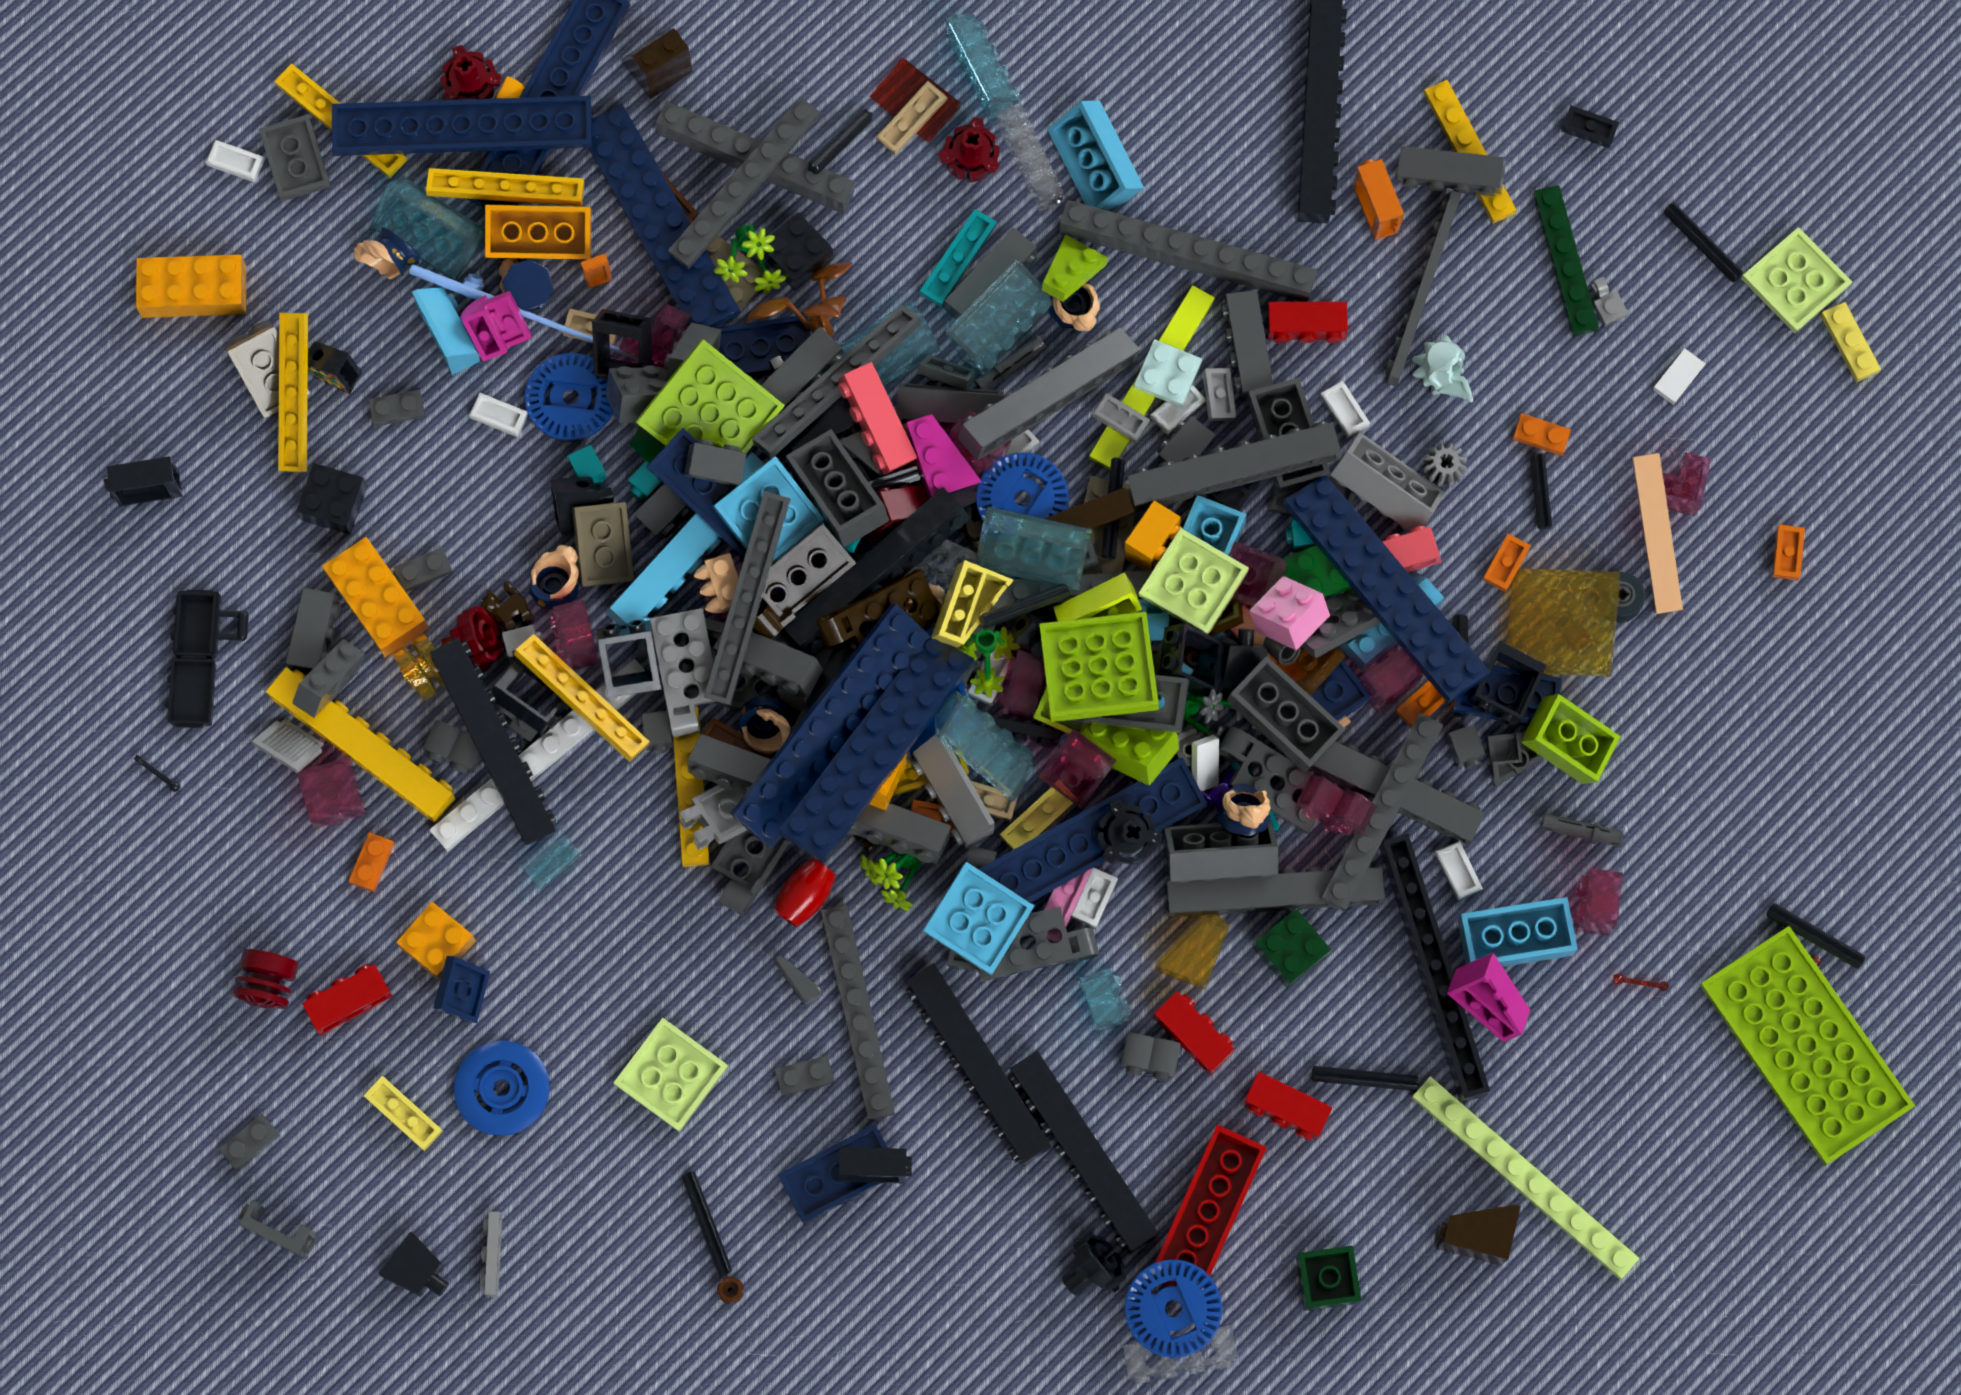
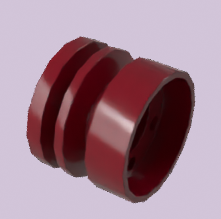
(265, 978)

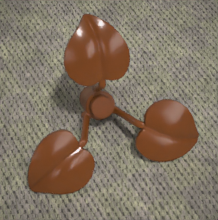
(817, 313)

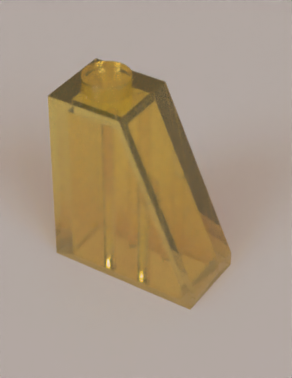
(1195, 953)

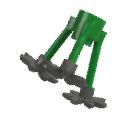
(1210, 706)

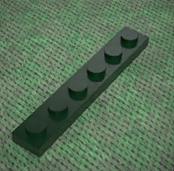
(1565, 260)

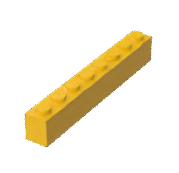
(367, 749)

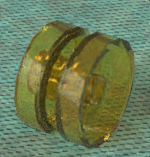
(420, 669)

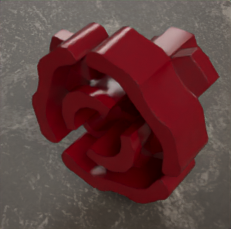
(469, 75)
(971, 150)
(480, 633)

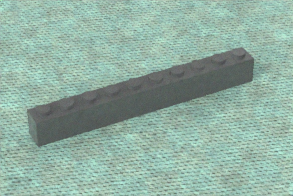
(1187, 251)
(786, 384)
(894, 828)

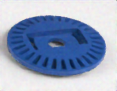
(561, 419)
(1007, 479)
(509, 1112)
(1147, 1313)

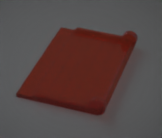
(902, 85)

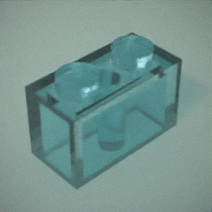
(1104, 1000)

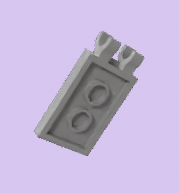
(713, 813)

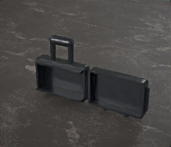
(194, 640)

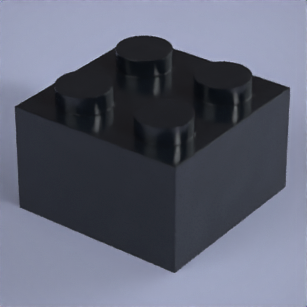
(798, 251)
(332, 498)

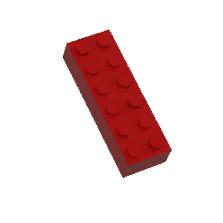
(1212, 1200)

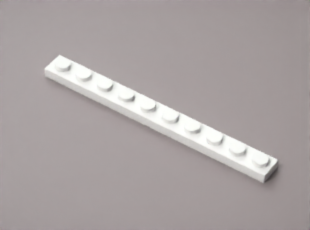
(538, 756)

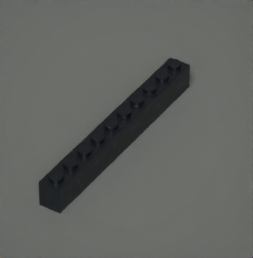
(1321, 111)
(1434, 968)

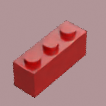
(1307, 321)
(346, 998)
(1194, 1032)
(1287, 1107)

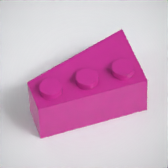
(938, 457)
(1490, 997)

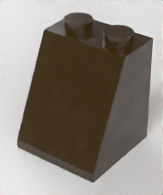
(659, 62)
(1480, 1234)

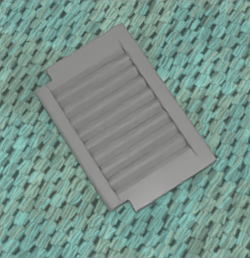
(289, 744)

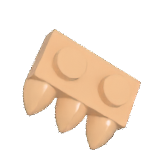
(722, 582)

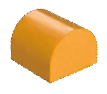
(510, 89)

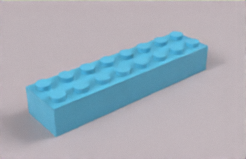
(670, 565)

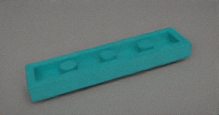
(958, 257)

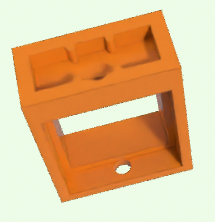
(1378, 199)

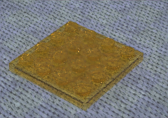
(1565, 619)

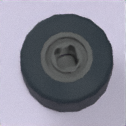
(1633, 600)

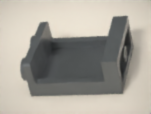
(299, 1246)

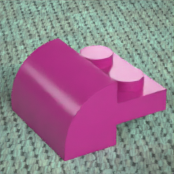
(495, 325)

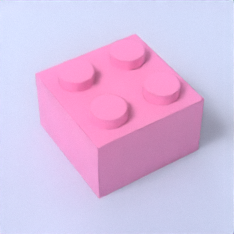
(1289, 613)

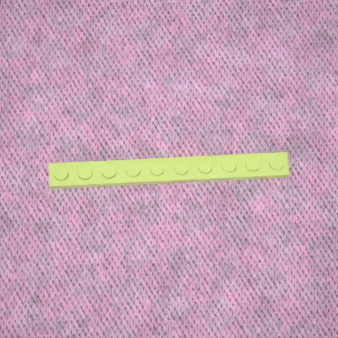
(1525, 1178)

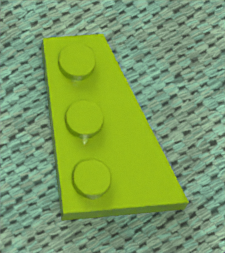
(1072, 268)

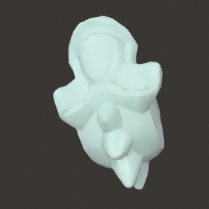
(1442, 369)

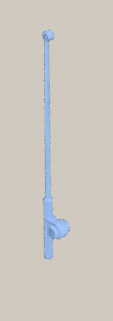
(473, 287)

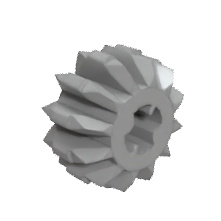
(1444, 455)

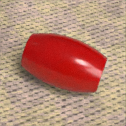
(804, 892)

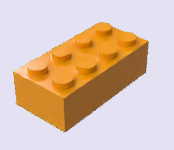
(537, 232)
(191, 286)
(375, 597)

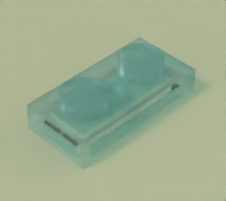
(552, 862)

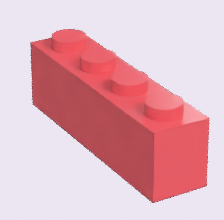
(876, 418)
(1414, 549)

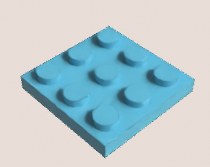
(742, 505)
(978, 918)

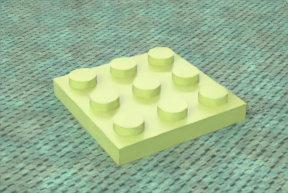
(1796, 280)
(1193, 581)
(670, 1074)

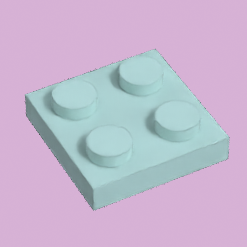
(1168, 373)

